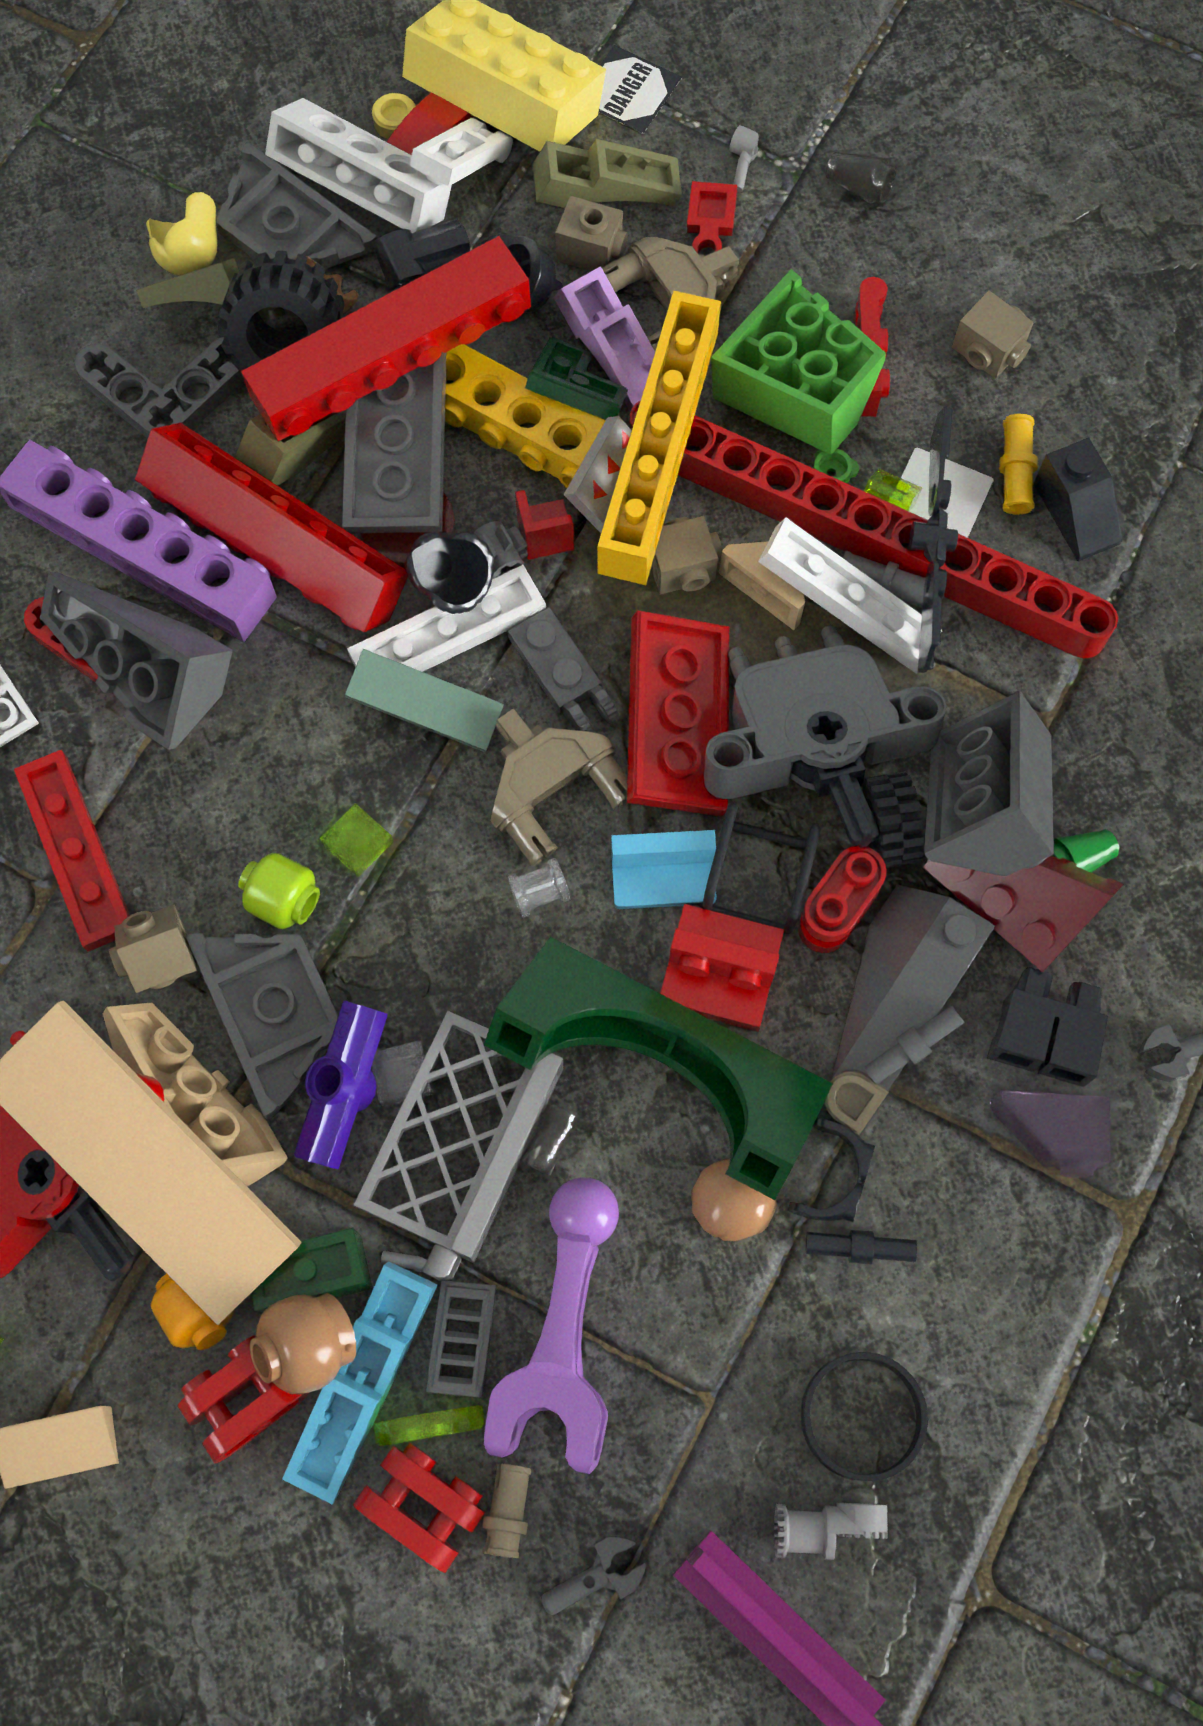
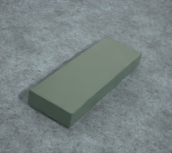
(423, 700)

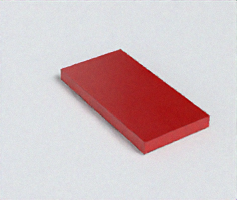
(675, 710)

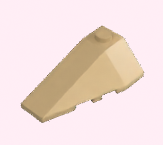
(199, 1098)

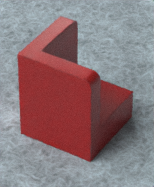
(544, 527)

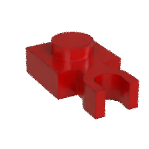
(711, 213)

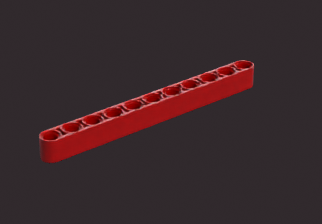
(892, 528)

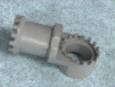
(817, 1530)

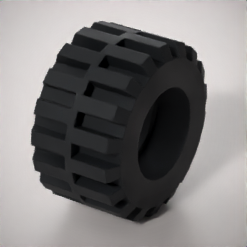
(274, 284)

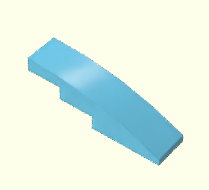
(355, 1396)

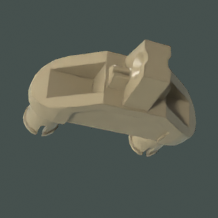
(672, 267)
(538, 767)

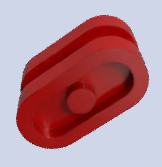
(841, 899)
(209, 1393)
(455, 1503)

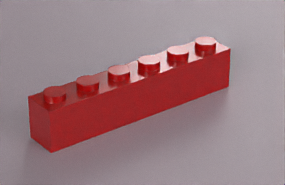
(388, 339)
(271, 527)

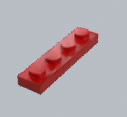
(73, 848)

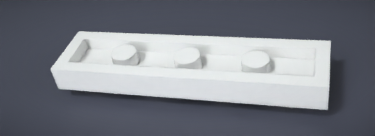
(844, 592)
(442, 635)

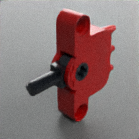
(43, 1196)

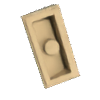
(57, 1446)

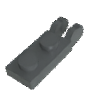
(561, 669)

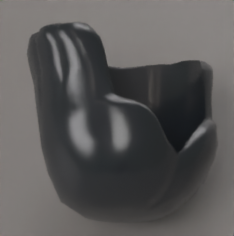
(451, 569)

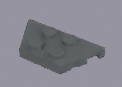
(279, 212)
(269, 1007)

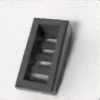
(453, 1385)

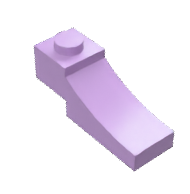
(608, 331)

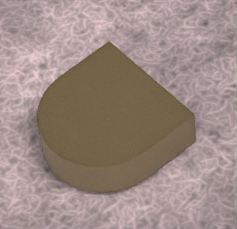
(854, 1099)

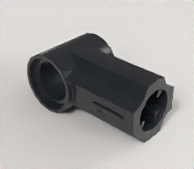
(410, 255)

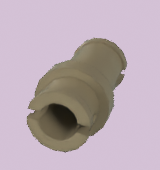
(507, 1511)

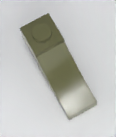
(605, 174)
(201, 285)

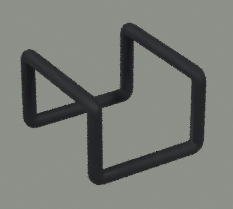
(808, 844)

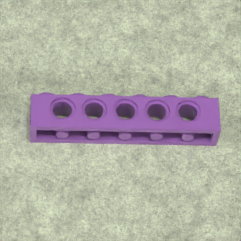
(40, 473)

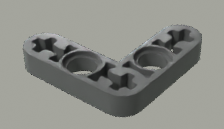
(158, 402)

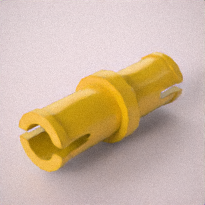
(1018, 464)

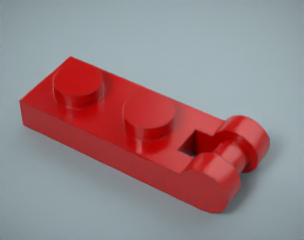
(867, 319)

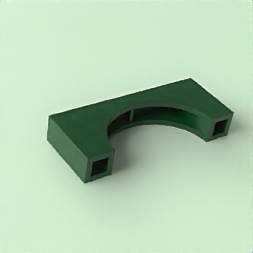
(579, 1001)

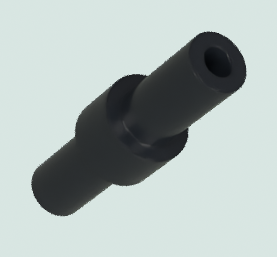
(861, 1246)

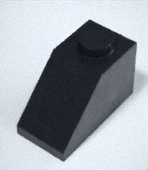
(1080, 498)

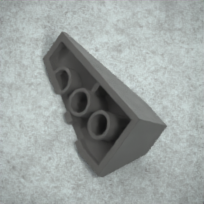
(150, 662)
(907, 972)

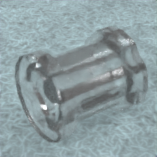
(538, 887)

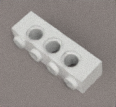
(355, 165)

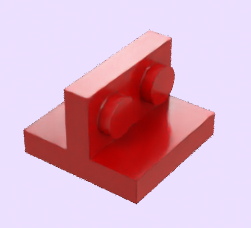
(722, 966)

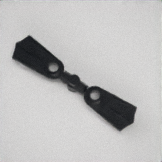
(935, 540)

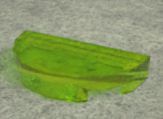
(428, 1425)

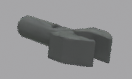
(1184, 1049)
(595, 1577)

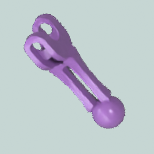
(582, 1217)

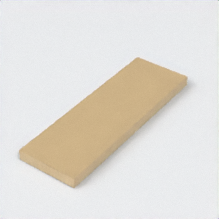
(141, 1163)

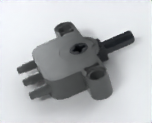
(817, 724)

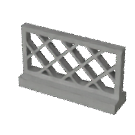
(500, 1160)

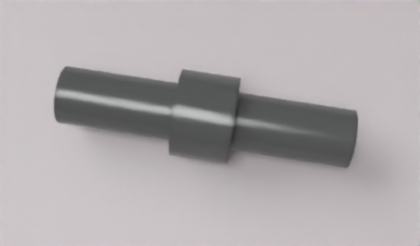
(914, 1045)

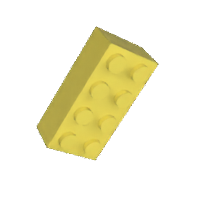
(503, 72)

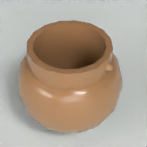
(303, 1343)

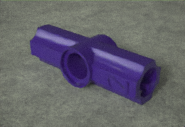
(340, 1085)

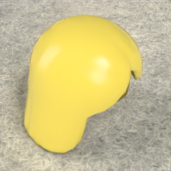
(189, 242)

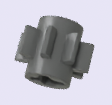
(506, 546)

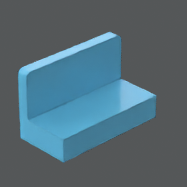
(661, 868)

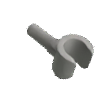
(746, 145)
(440, 1264)

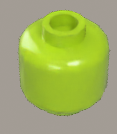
(279, 891)

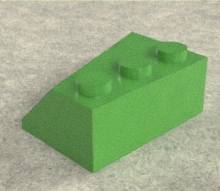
(798, 367)

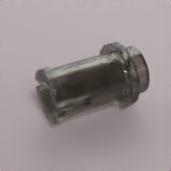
(550, 1139)

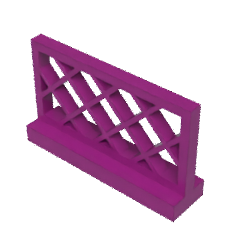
(778, 1636)

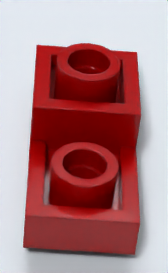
(427, 121)

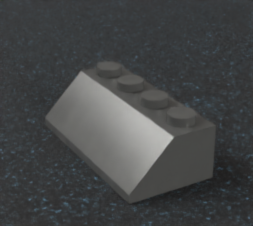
(992, 791)

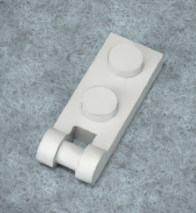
(460, 152)

